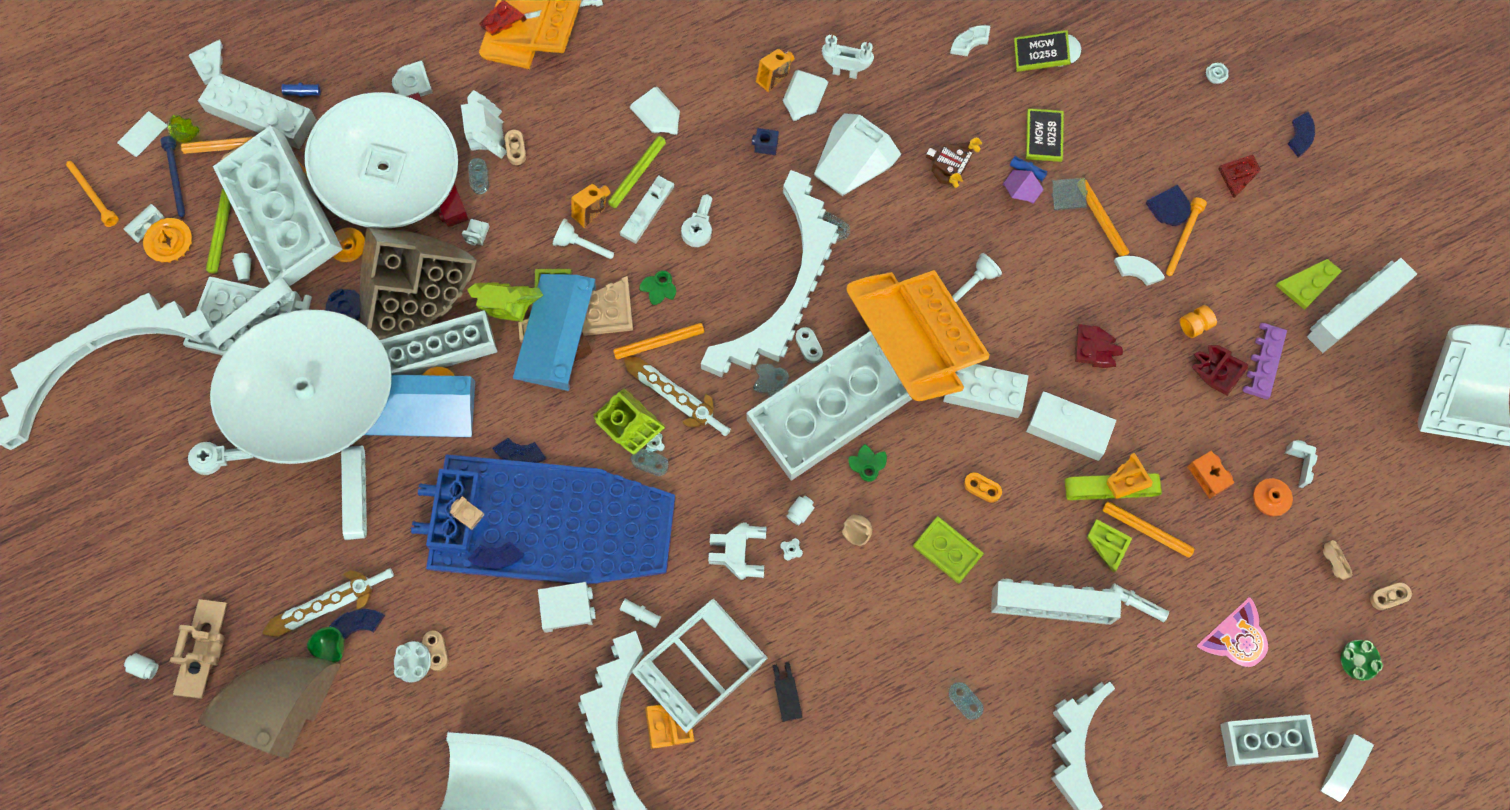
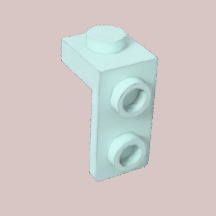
(1307, 452)

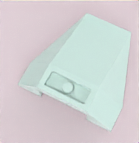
(855, 154)

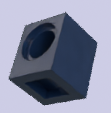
(765, 148)

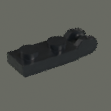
(787, 694)

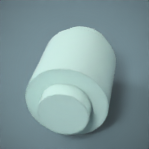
(800, 510)
(141, 666)

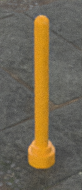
(1197, 206)
(108, 217)

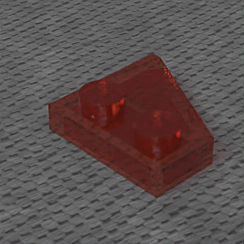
(501, 18)
(1239, 173)

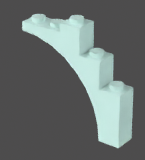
(1075, 719)

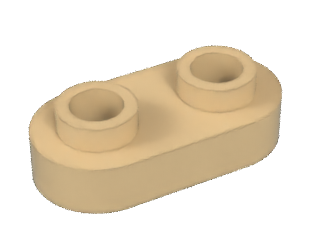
(516, 148)
(1340, 565)
(1389, 596)
(436, 649)

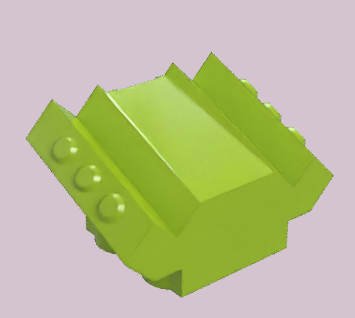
(504, 300)
(628, 421)

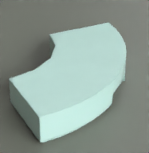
(970, 38)
(1139, 268)

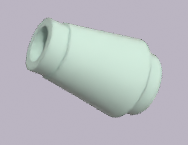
(242, 266)

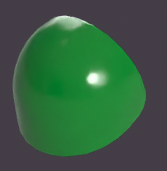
(327, 644)

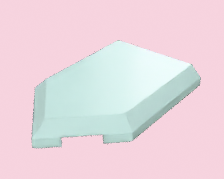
(804, 94)
(657, 112)

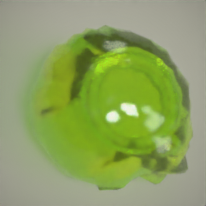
(182, 129)

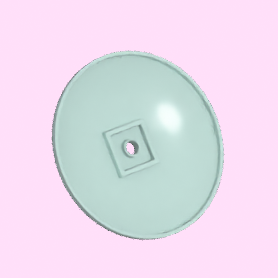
(374, 131)

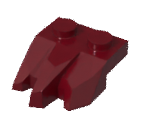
(1096, 347)
(1219, 368)

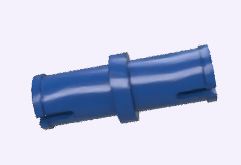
(301, 89)
(1023, 165)

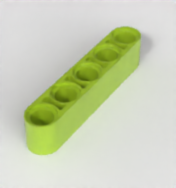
(1096, 488)

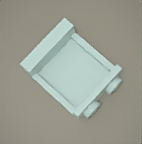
(566, 606)

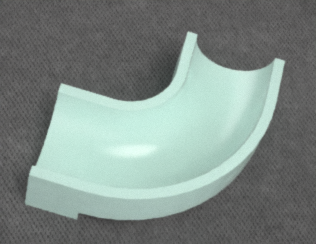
(508, 775)

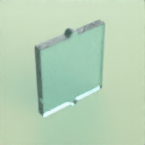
(1069, 193)

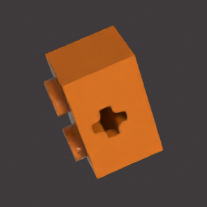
(1210, 483)

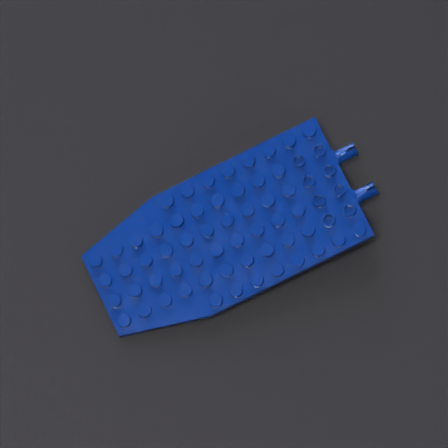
(562, 517)

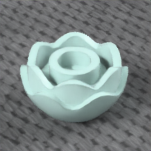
(1220, 69)

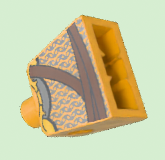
(773, 69)
(588, 204)

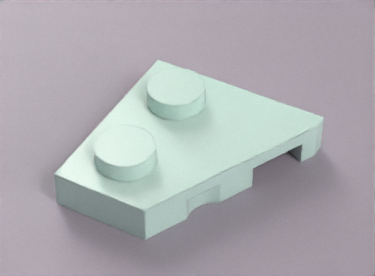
(208, 61)

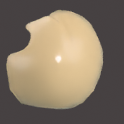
(857, 530)

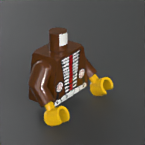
(952, 161)

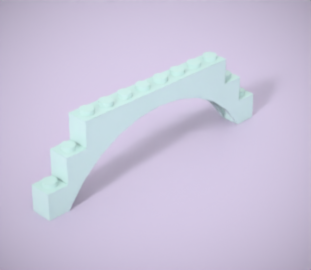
(773, 335)
(40, 373)
(602, 712)

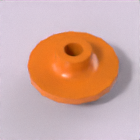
(1267, 503)

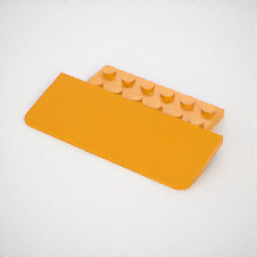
(542, 33)
(918, 331)

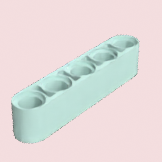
(251, 313)
(354, 493)

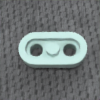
(809, 344)

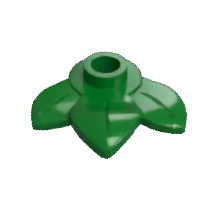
(657, 289)
(868, 461)

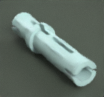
(1140, 603)

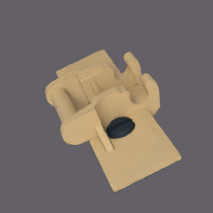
(206, 651)

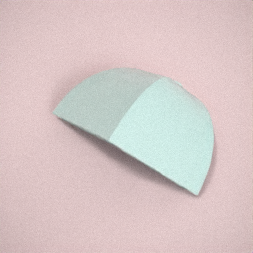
(1470, 386)

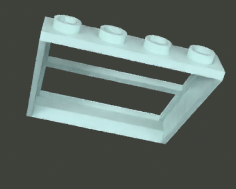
(667, 694)

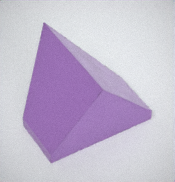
(1023, 185)

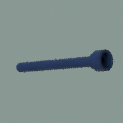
(169, 145)

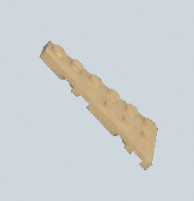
(607, 311)

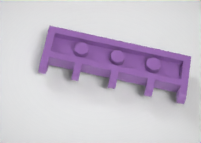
(1266, 361)

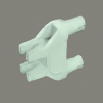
(846, 57)
(735, 550)

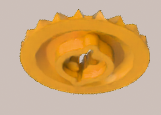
(155, 240)

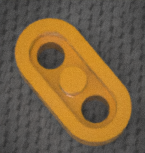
(983, 486)

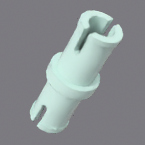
(640, 613)

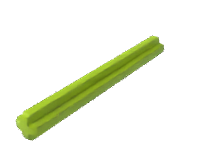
(636, 172)
(218, 233)

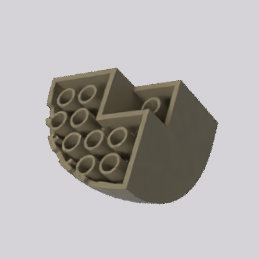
(409, 280)
(271, 702)

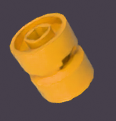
(1197, 321)

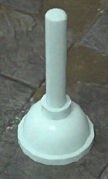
(566, 235)
(985, 268)

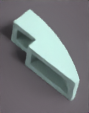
(1346, 767)

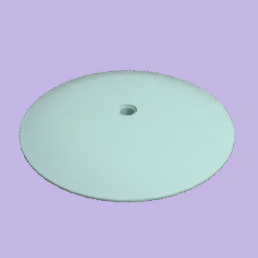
(262, 378)

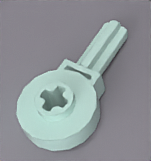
(697, 229)
(217, 457)

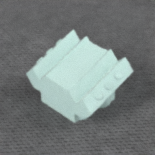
(482, 124)

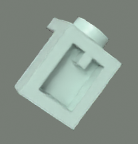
(475, 232)

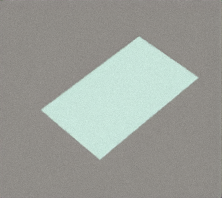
(142, 134)

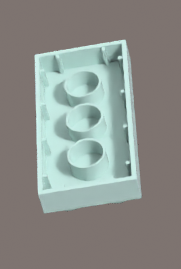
(277, 207)
(828, 406)

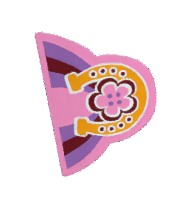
(1238, 637)

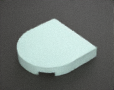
(411, 80)

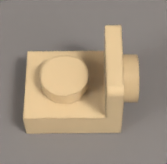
(466, 513)

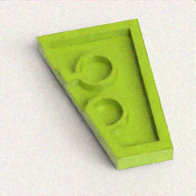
(1309, 283)

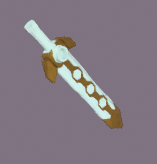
(700, 412)
(357, 589)

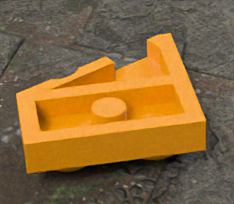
(1129, 478)

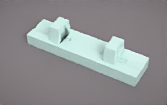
(647, 209)

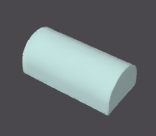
(140, 224)

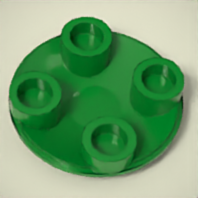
(1361, 660)

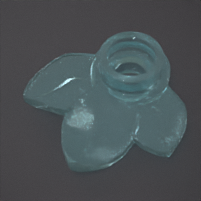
(768, 381)

